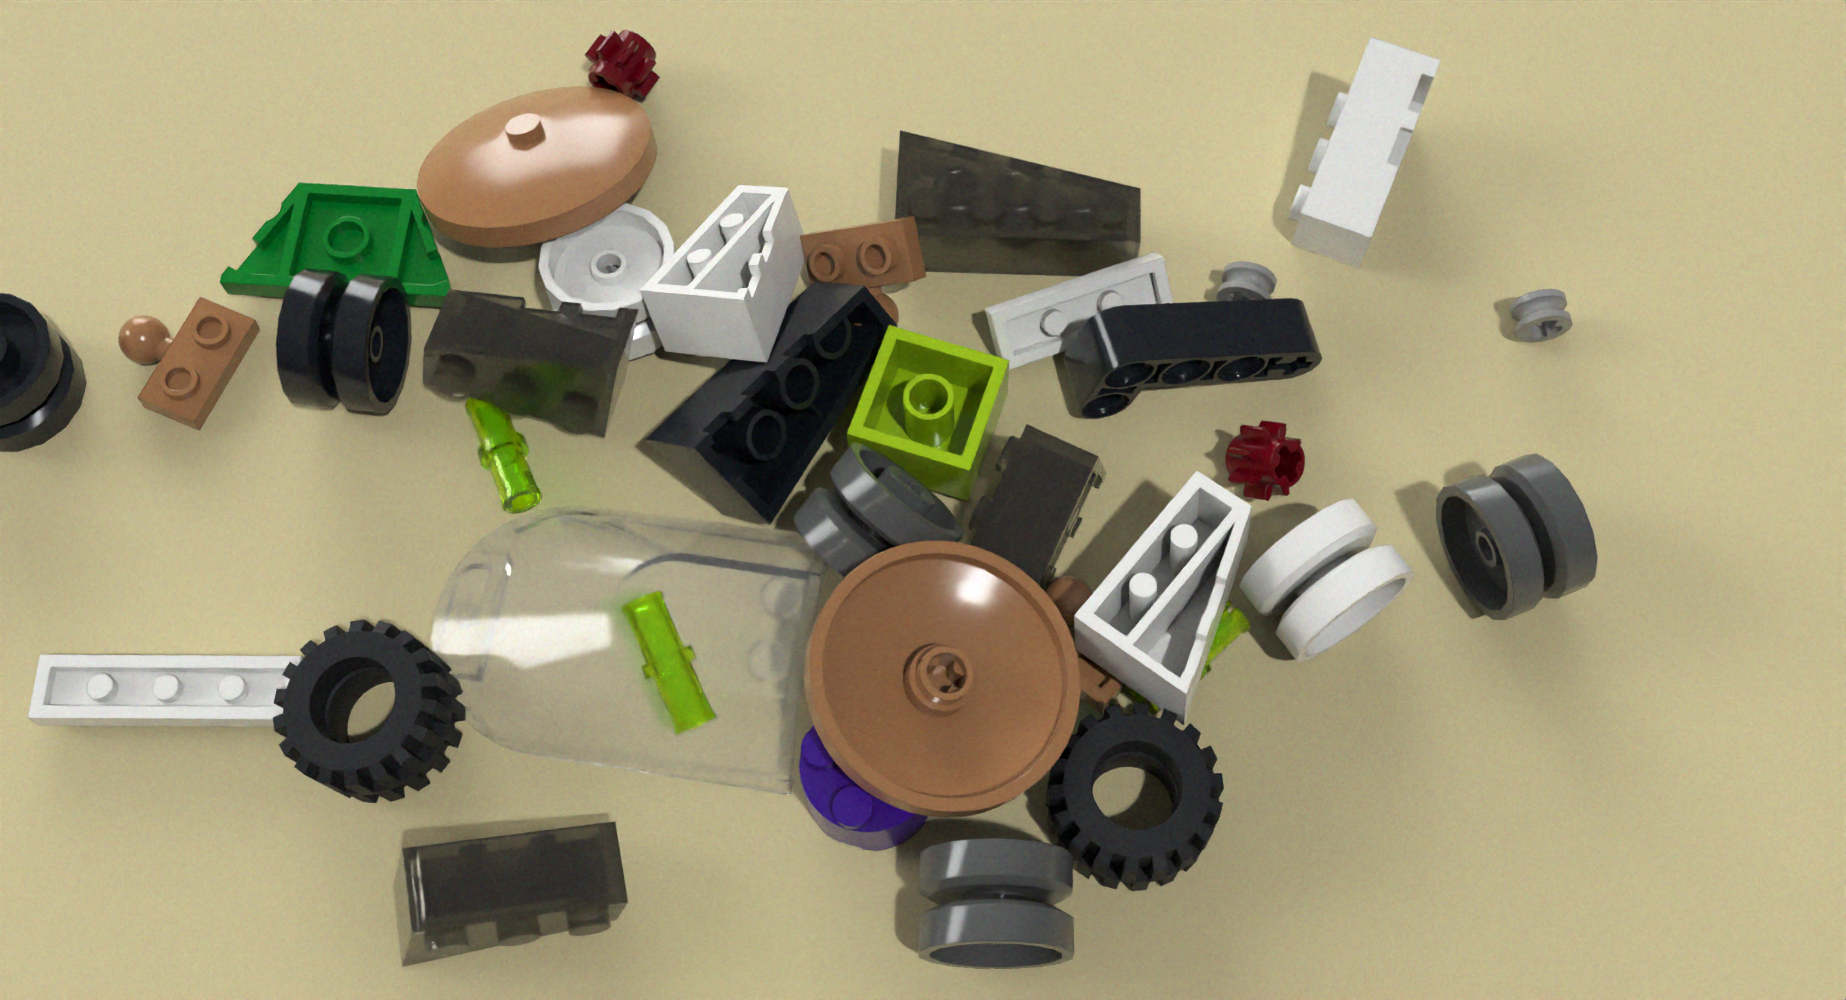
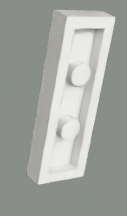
(1053, 317)

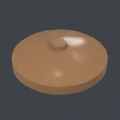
(537, 167)
(942, 679)

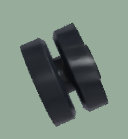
(344, 340)
(38, 377)

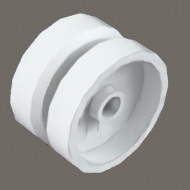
(608, 267)
(1326, 579)

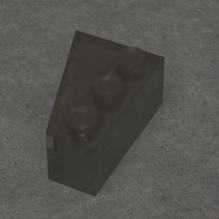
(531, 359)
(1036, 502)
(507, 890)

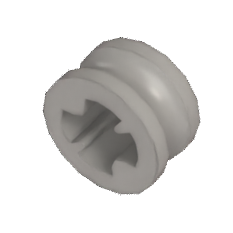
(1246, 282)
(1541, 315)

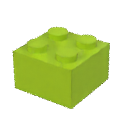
(931, 409)

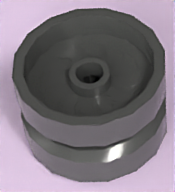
(871, 511)
(1516, 536)
(996, 904)

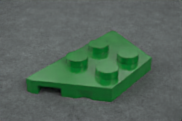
(348, 233)

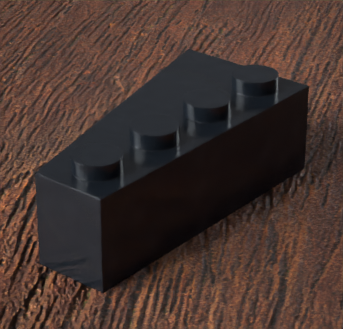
(761, 422)

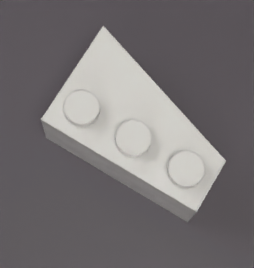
(1363, 153)
(730, 278)
(1167, 596)

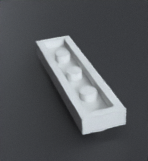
(158, 690)

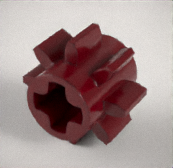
(623, 64)
(1265, 460)

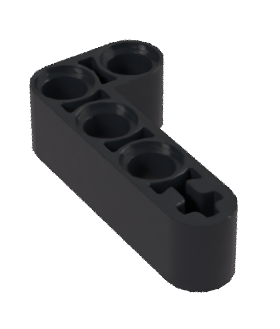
(1186, 345)

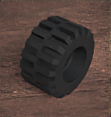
(332, 681)
(1152, 746)

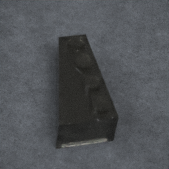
(1011, 214)

